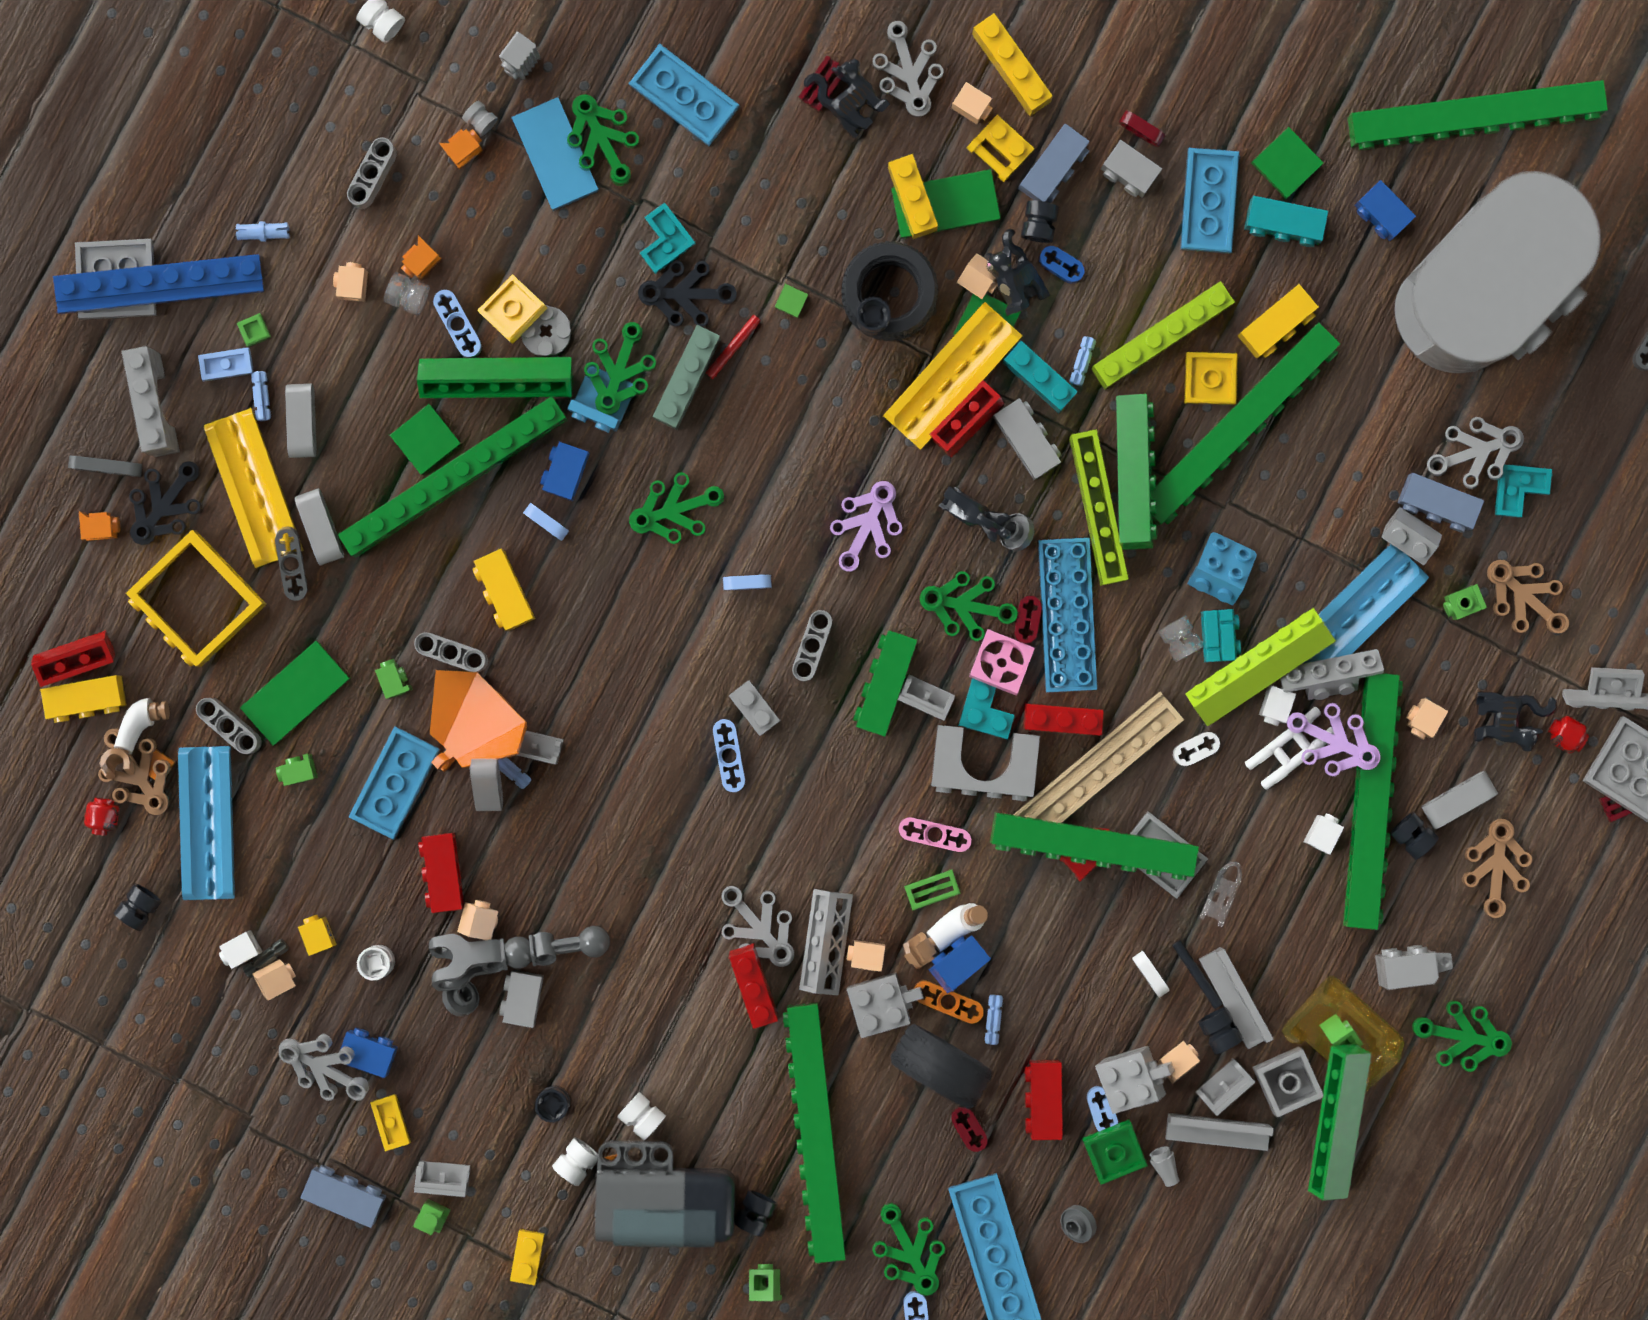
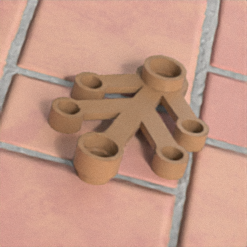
(1524, 593)
(141, 778)
(1498, 864)

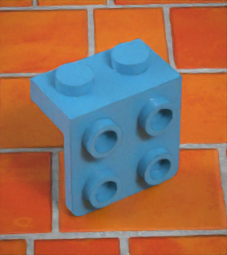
(584, 404)
(1223, 568)

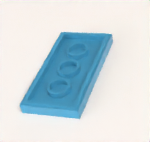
(684, 95)
(555, 163)
(1209, 200)
(394, 783)

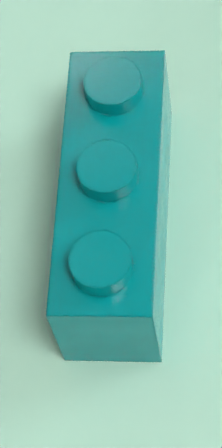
(1285, 221)
(1039, 377)

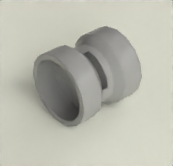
(479, 118)

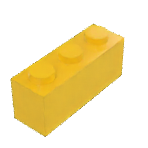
(912, 196)
(1278, 322)
(503, 590)
(83, 698)

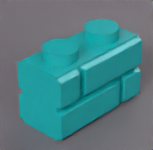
(1219, 635)

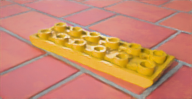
(952, 374)
(250, 484)

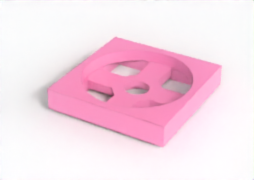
(1008, 644)

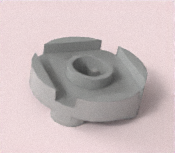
(547, 345)

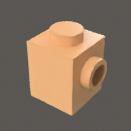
(972, 103)
(977, 277)
(351, 282)
(1425, 718)
(478, 920)
(866, 955)
(275, 979)
(1183, 1060)

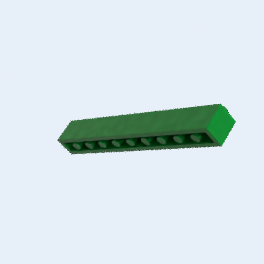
(1477, 114)
(1242, 421)
(452, 477)
(1371, 804)
(816, 1132)

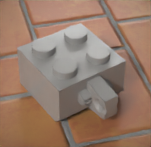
(1410, 967)
(881, 1004)
(1132, 1079)

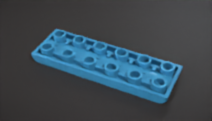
(1369, 601)
(1067, 614)
(206, 823)

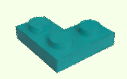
(672, 239)
(1516, 482)
(979, 715)

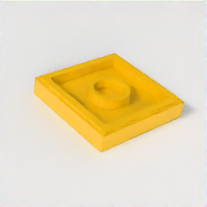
(512, 309)
(1211, 378)

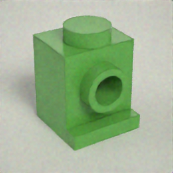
(1453, 602)
(392, 679)
(297, 770)
(1340, 1032)
(431, 1217)
(757, 1288)

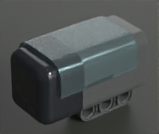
(658, 1204)

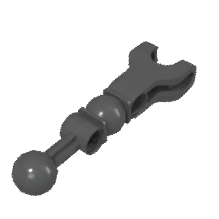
(494, 955)

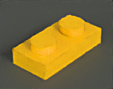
(390, 1122)
(527, 1257)

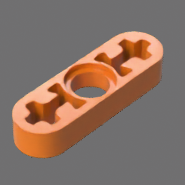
(963, 1014)

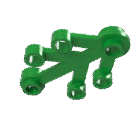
(600, 135)
(618, 373)
(672, 510)
(964, 604)
(1467, 1036)
(911, 1253)

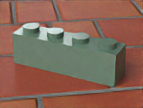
(687, 377)

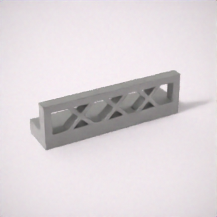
(821, 942)
(1235, 997)
(1218, 1131)

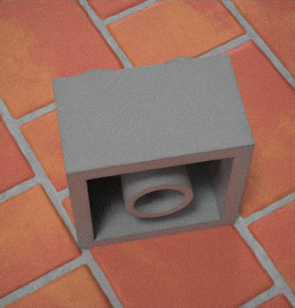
(1288, 1081)

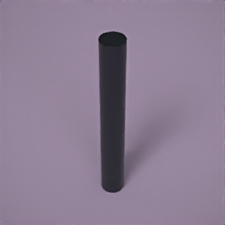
(1197, 974)

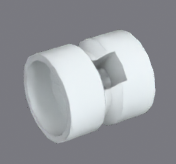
(383, 21)
(375, 962)
(641, 1116)
(576, 1161)

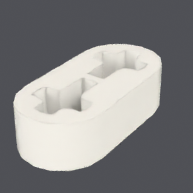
(1198, 754)
(1150, 974)

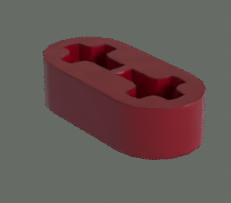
(1142, 129)
(1021, 618)
(964, 1132)

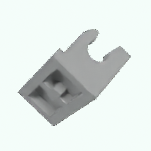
(926, 697)
(541, 747)
(1225, 1087)
(442, 1178)

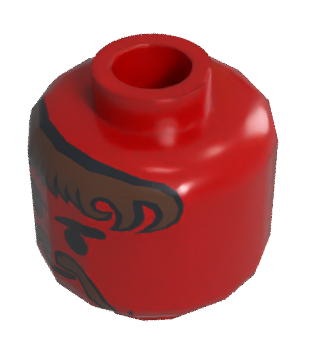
(1568, 734)
(101, 816)

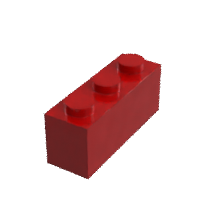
(967, 418)
(73, 658)
(1063, 719)
(441, 872)
(753, 986)
(1044, 1099)

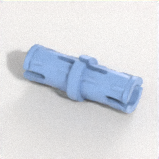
(262, 231)

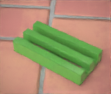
(952, 882)

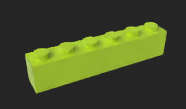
(1162, 335)
(1098, 507)
(1260, 667)

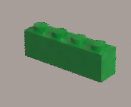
(886, 683)

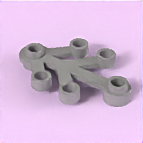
(909, 73)
(1479, 450)
(761, 928)
(297, 1053)

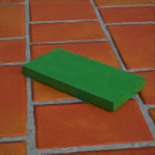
(956, 202)
(295, 693)

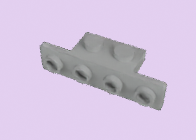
(1333, 675)
(1610, 689)

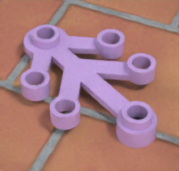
(868, 522)
(1337, 742)

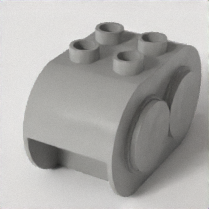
(1500, 275)

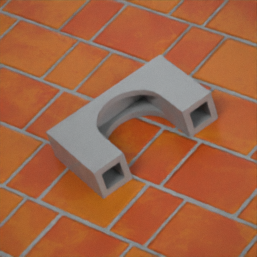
(143, 370)
(1016, 780)

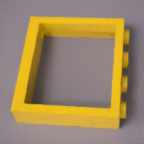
(233, 578)

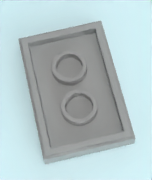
(1152, 827)

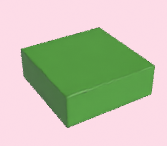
(791, 301)
(253, 330)

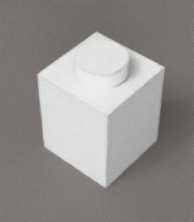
(1276, 705)
(1324, 833)
(240, 950)

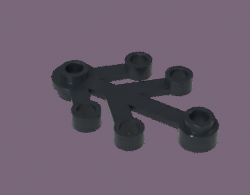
(682, 293)
(162, 506)

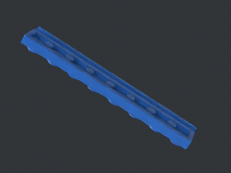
(158, 284)

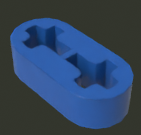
(1065, 259)

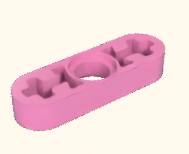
(917, 824)

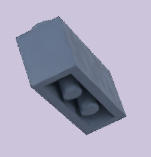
(1055, 165)
(1440, 502)
(343, 1195)

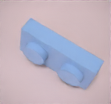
(225, 364)

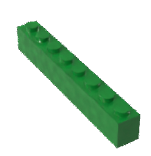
(1093, 844)

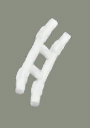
(1275, 748)

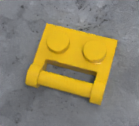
(1006, 142)

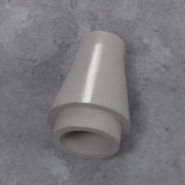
(1164, 1163)

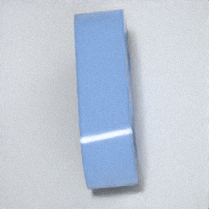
(546, 521)
(747, 582)
(1096, 1112)

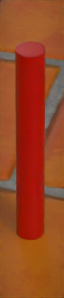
(733, 346)

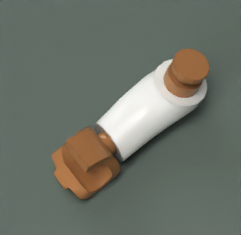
(137, 718)
(947, 930)

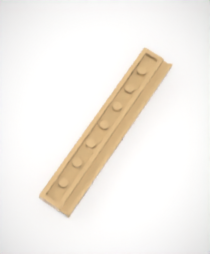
(1103, 761)

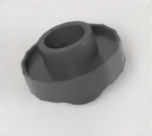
(1021, 532)
(461, 1001)
(1078, 1223)

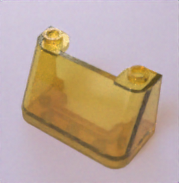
(1336, 998)

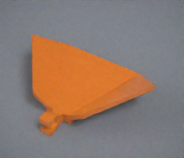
(472, 720)

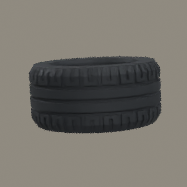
(902, 256)
(941, 1066)

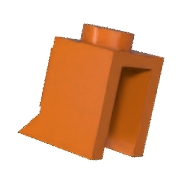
(462, 147)
(419, 259)
(98, 526)

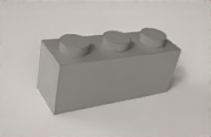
(1027, 438)

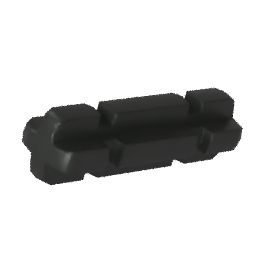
(266, 957)

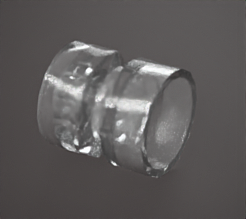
(405, 293)
(1180, 628)

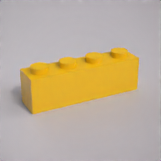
(1012, 64)

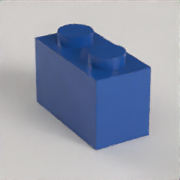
(1384, 211)
(565, 471)
(959, 963)
(370, 1053)

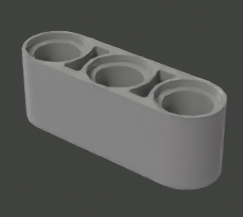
(370, 161)
(300, 420)
(319, 526)
(812, 633)
(439, 647)
(217, 720)
(486, 784)
(1459, 800)

